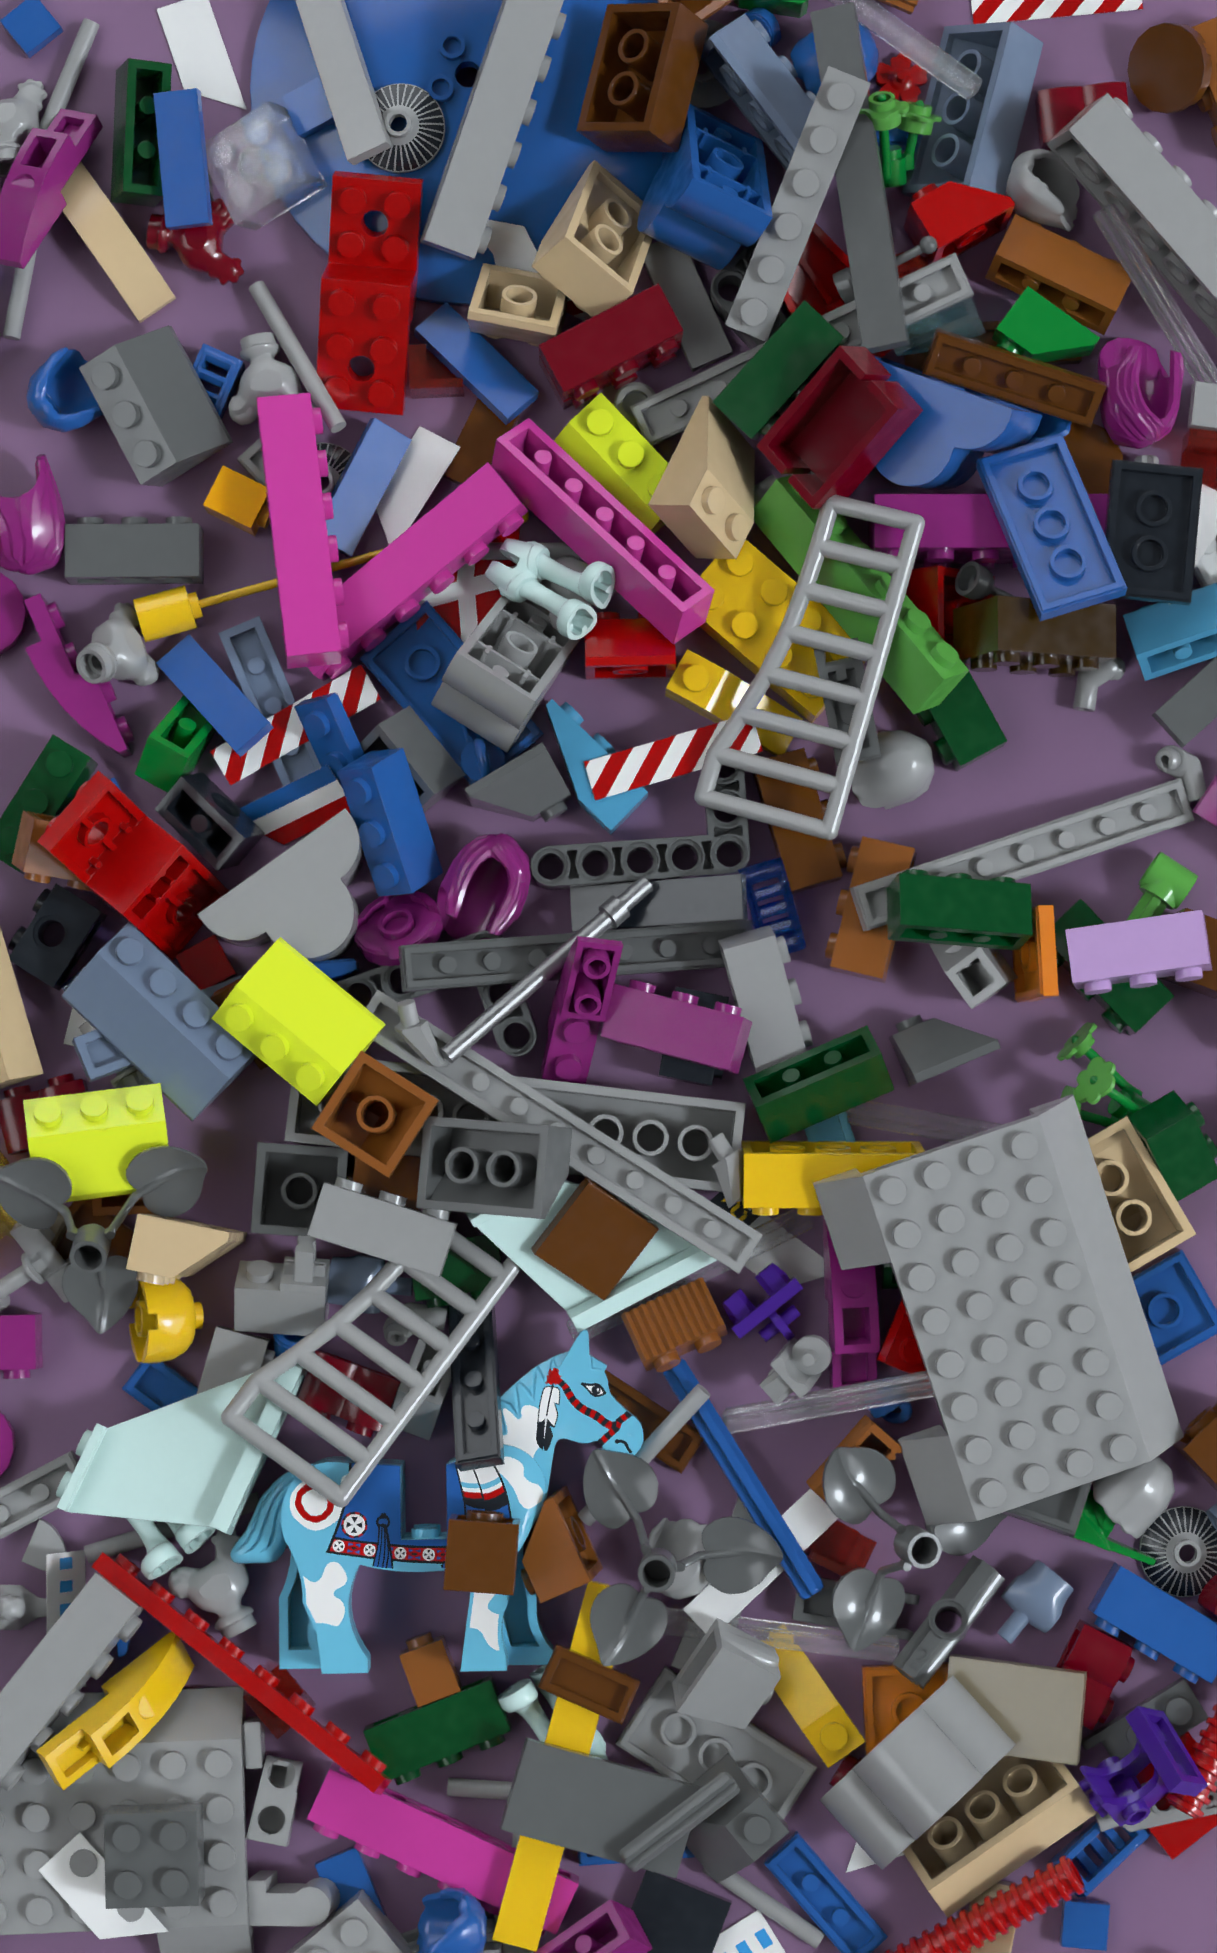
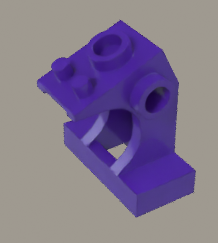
(1115, 1781)

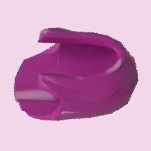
(1139, 394)
(33, 525)
(484, 886)

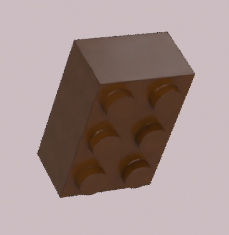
(642, 77)

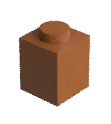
(429, 1668)

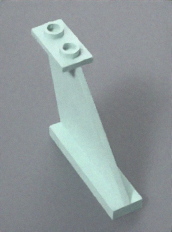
(658, 1265)
(175, 1461)

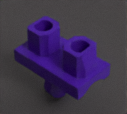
(747, 1316)

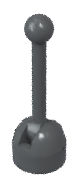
(843, 277)
(976, 582)

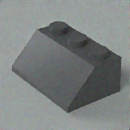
(156, 406)
(492, 1166)

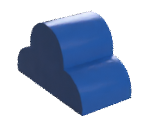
(709, 192)
(951, 431)

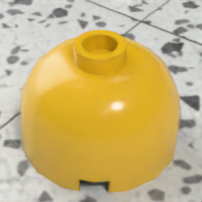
(163, 1321)

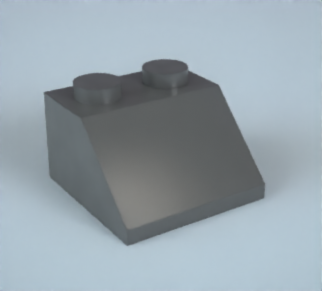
(429, 762)

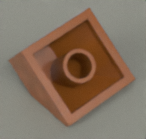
(375, 1114)
(559, 1550)

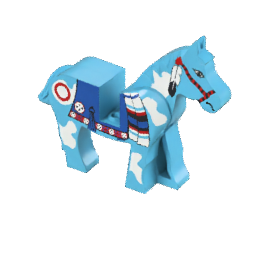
(328, 1543)

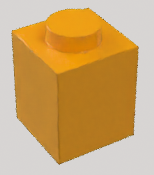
(238, 501)

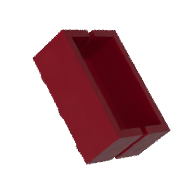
(611, 348)
(839, 426)

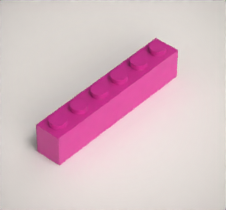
(602, 530)
(300, 531)
(424, 561)
(426, 1842)

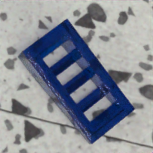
(786, 926)

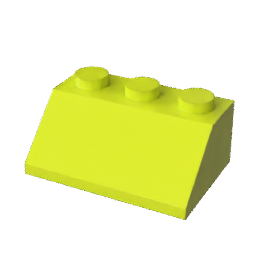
(616, 457)
(298, 1021)
(96, 1135)

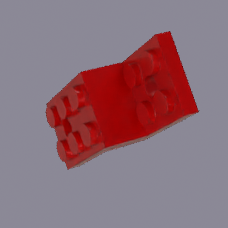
(369, 290)
(132, 864)

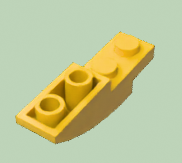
(120, 1720)

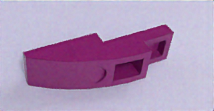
(33, 186)
(57, 667)
(579, 1008)
(851, 1319)

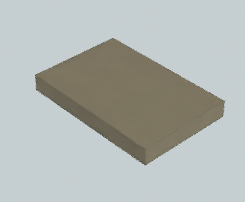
(1030, 1702)

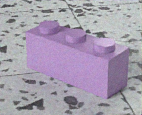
(1139, 951)

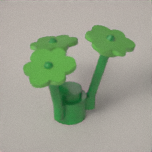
(1099, 1081)

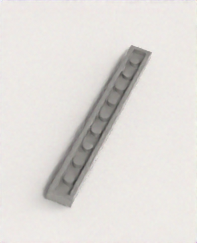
(591, 1150)

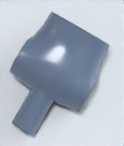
(353, 1273)
(1036, 1599)

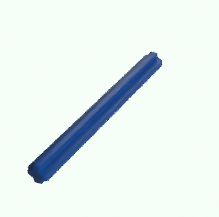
(746, 1483)

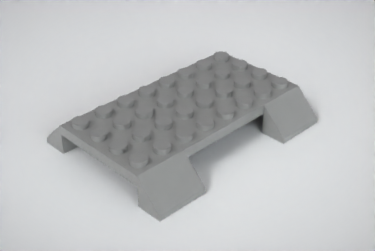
(1013, 1311)
(183, 1759)

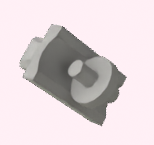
(797, 1367)

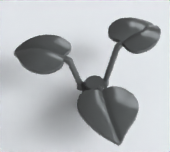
(93, 1283)
(870, 1603)
(628, 1621)

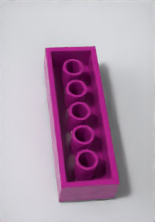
(955, 529)

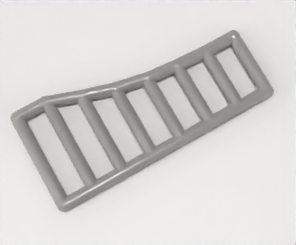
(771, 673)
(341, 1325)

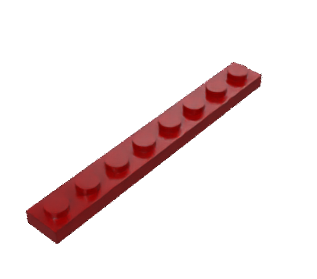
(257, 1682)

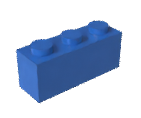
(390, 822)
(1157, 1623)

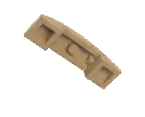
(114, 246)

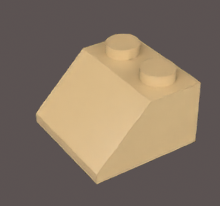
(516, 306)

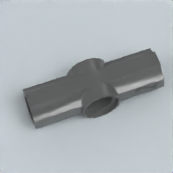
(929, 1644)

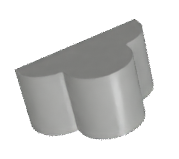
(504, 671)
(298, 896)
(917, 1772)

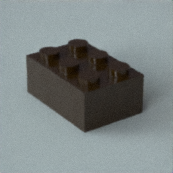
(1010, 635)

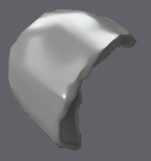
(1043, 189)
(898, 775)
(1136, 1495)
(682, 1540)

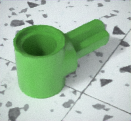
(1163, 887)

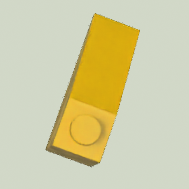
(717, 692)
(815, 1708)

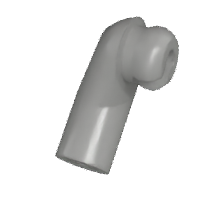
(1089, 681)
(1183, 765)
(397, 1335)

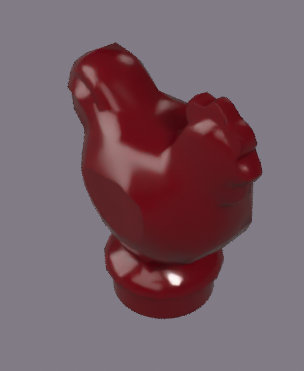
(199, 246)

